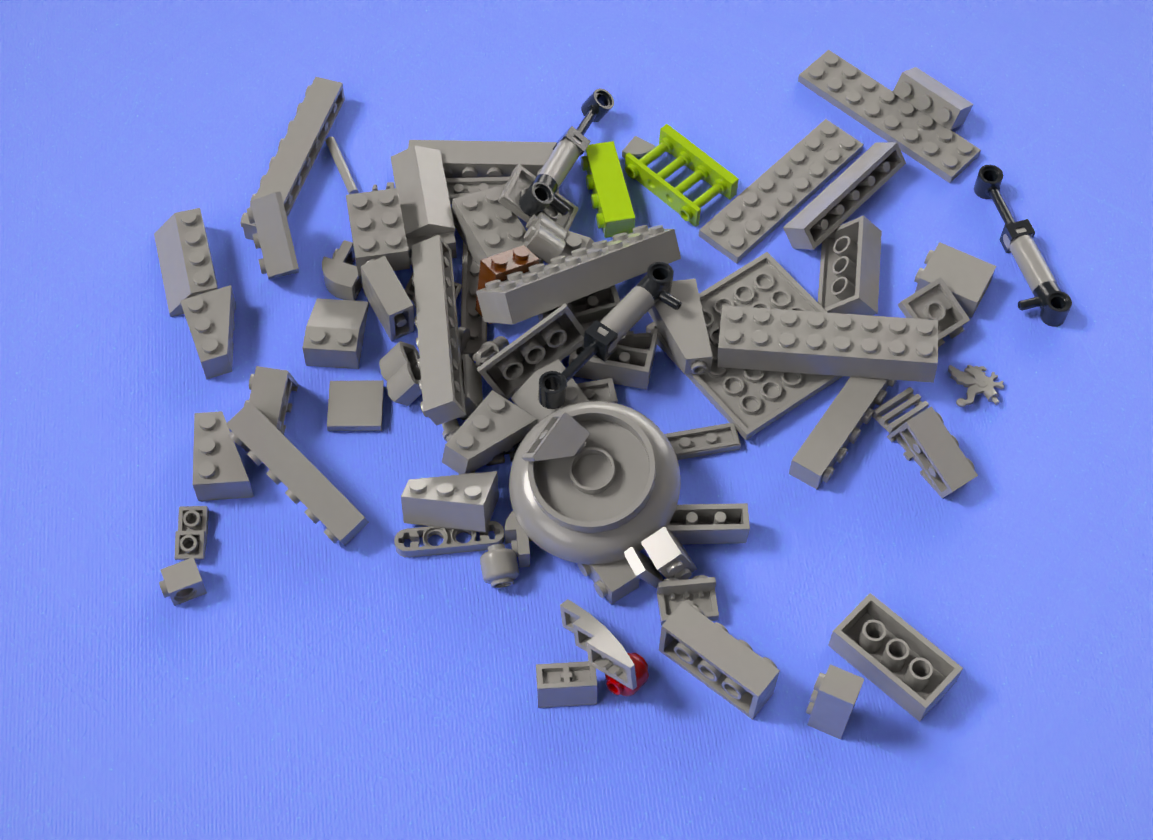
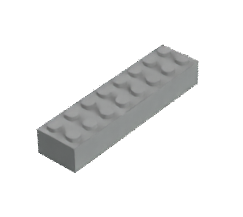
(576, 275)
(828, 343)

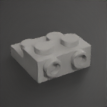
(939, 304)

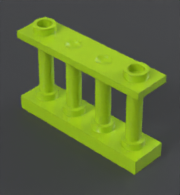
(686, 155)

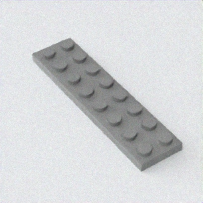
(889, 116)
(780, 191)

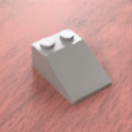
(335, 333)

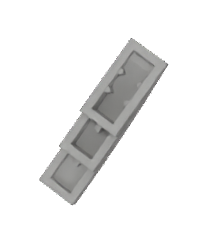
(600, 644)

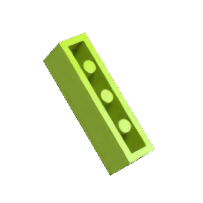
(608, 189)

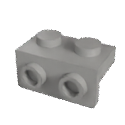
(694, 591)

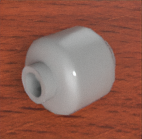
(499, 566)

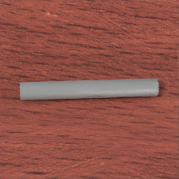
(341, 165)

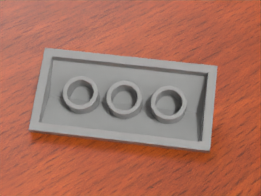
(422, 191)

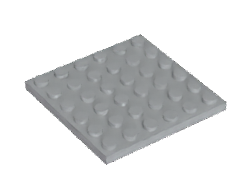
(744, 395)

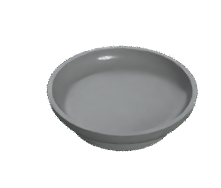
(606, 495)

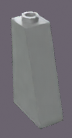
(685, 328)

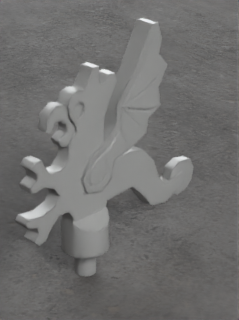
(977, 383)

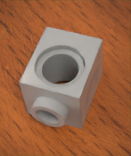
(182, 582)

